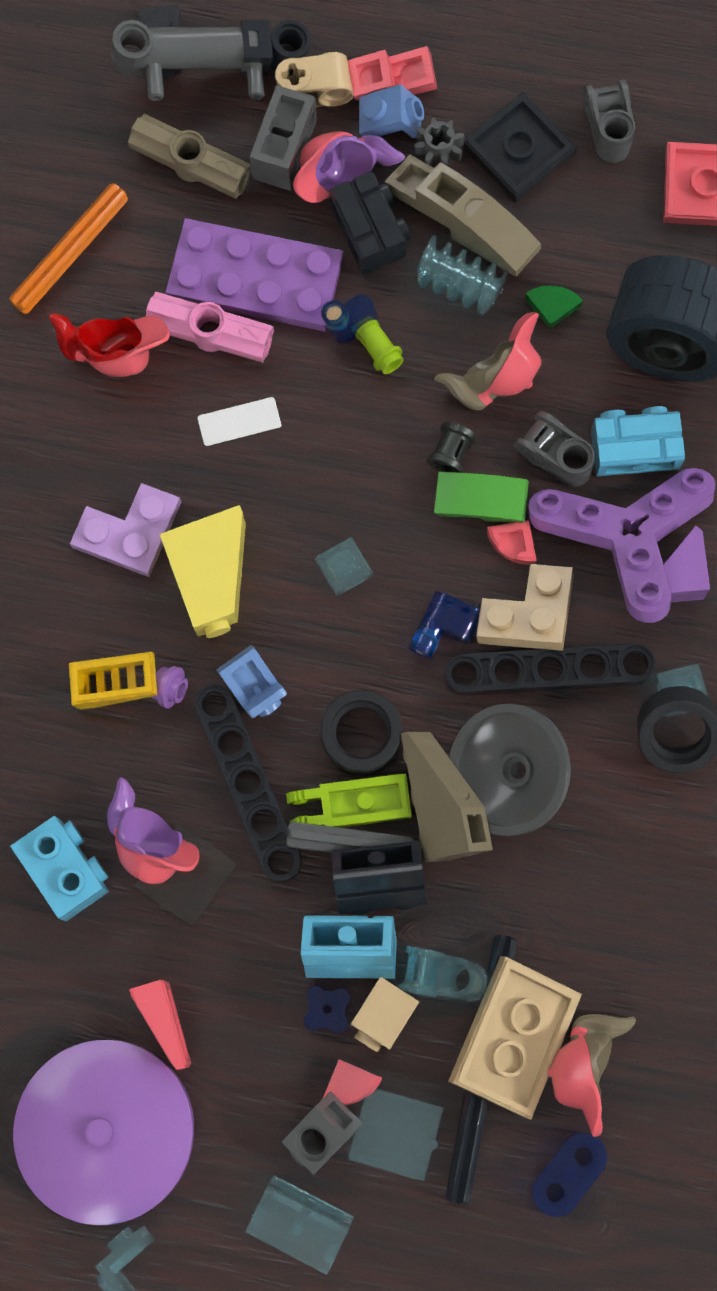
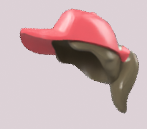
(503, 373)
(582, 1062)

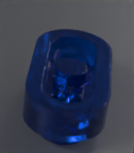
(572, 1177)

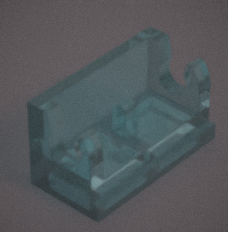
(300, 1224)

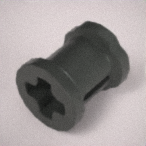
(451, 448)

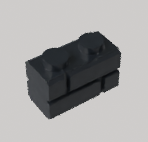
(368, 221)
(379, 877)

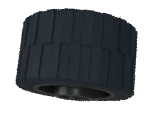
(667, 318)

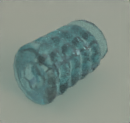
(459, 277)

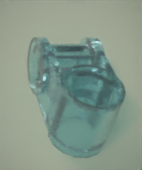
(435, 975)

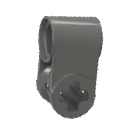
(610, 113)
(550, 444)

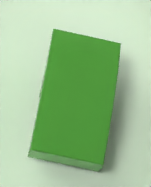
(481, 497)

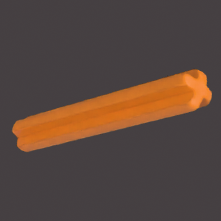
(68, 248)

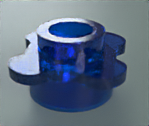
(336, 1018)

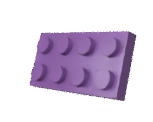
(254, 273)

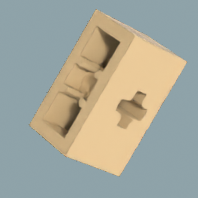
(383, 1015)

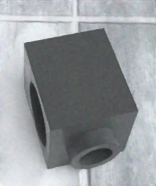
(332, 1121)

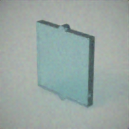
(396, 1134)

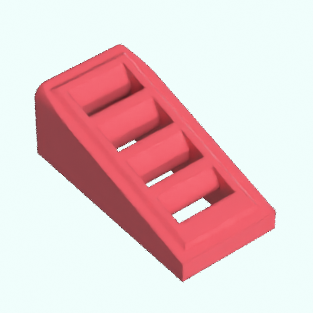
(160, 1013)

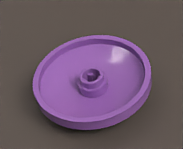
(103, 1132)

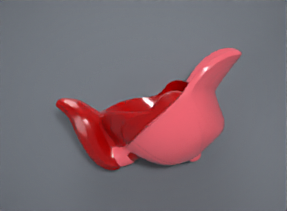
(111, 345)

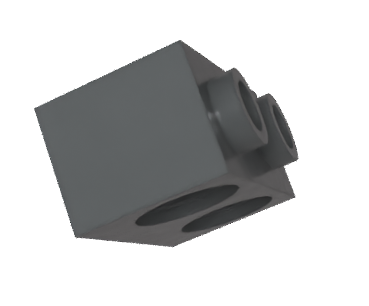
(282, 136)

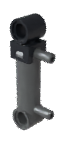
(244, 48)

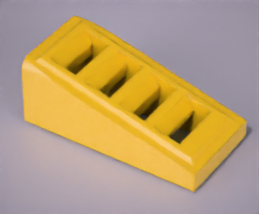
(80, 680)

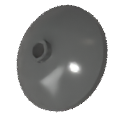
(489, 758)

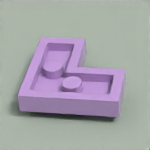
(131, 541)

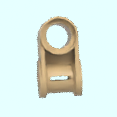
(320, 76)

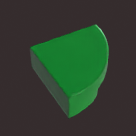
(553, 303)

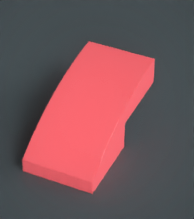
(379, 71)

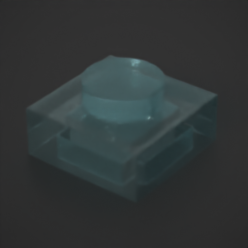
(343, 566)

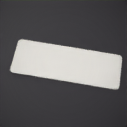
(239, 421)

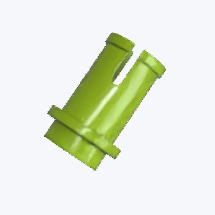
(385, 354)

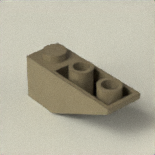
(446, 807)

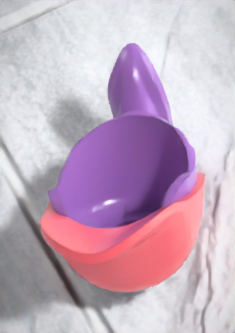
(337, 159)
(146, 841)

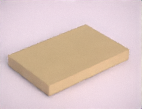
(515, 1037)

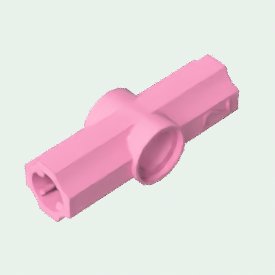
(233, 335)

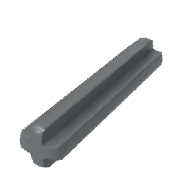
(330, 838)

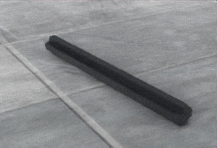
(473, 1108)

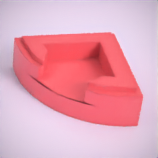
(513, 542)
(351, 1083)

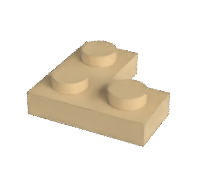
(531, 623)

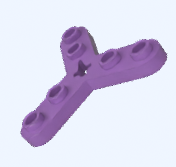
(635, 557)

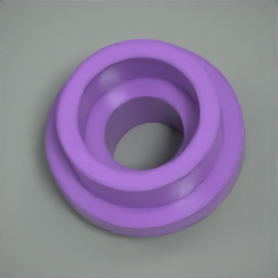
(170, 686)

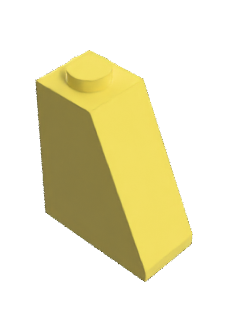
(209, 568)

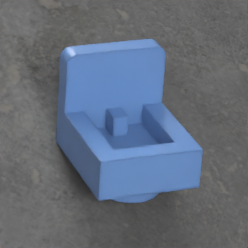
(390, 112)
(252, 683)

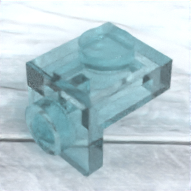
(124, 1249)

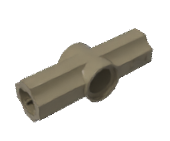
(169, 145)

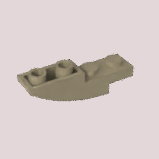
(467, 211)

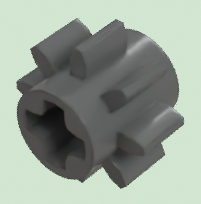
(439, 143)

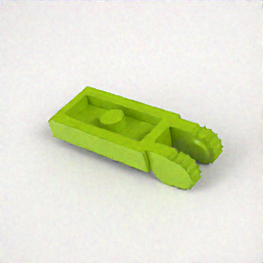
(357, 801)

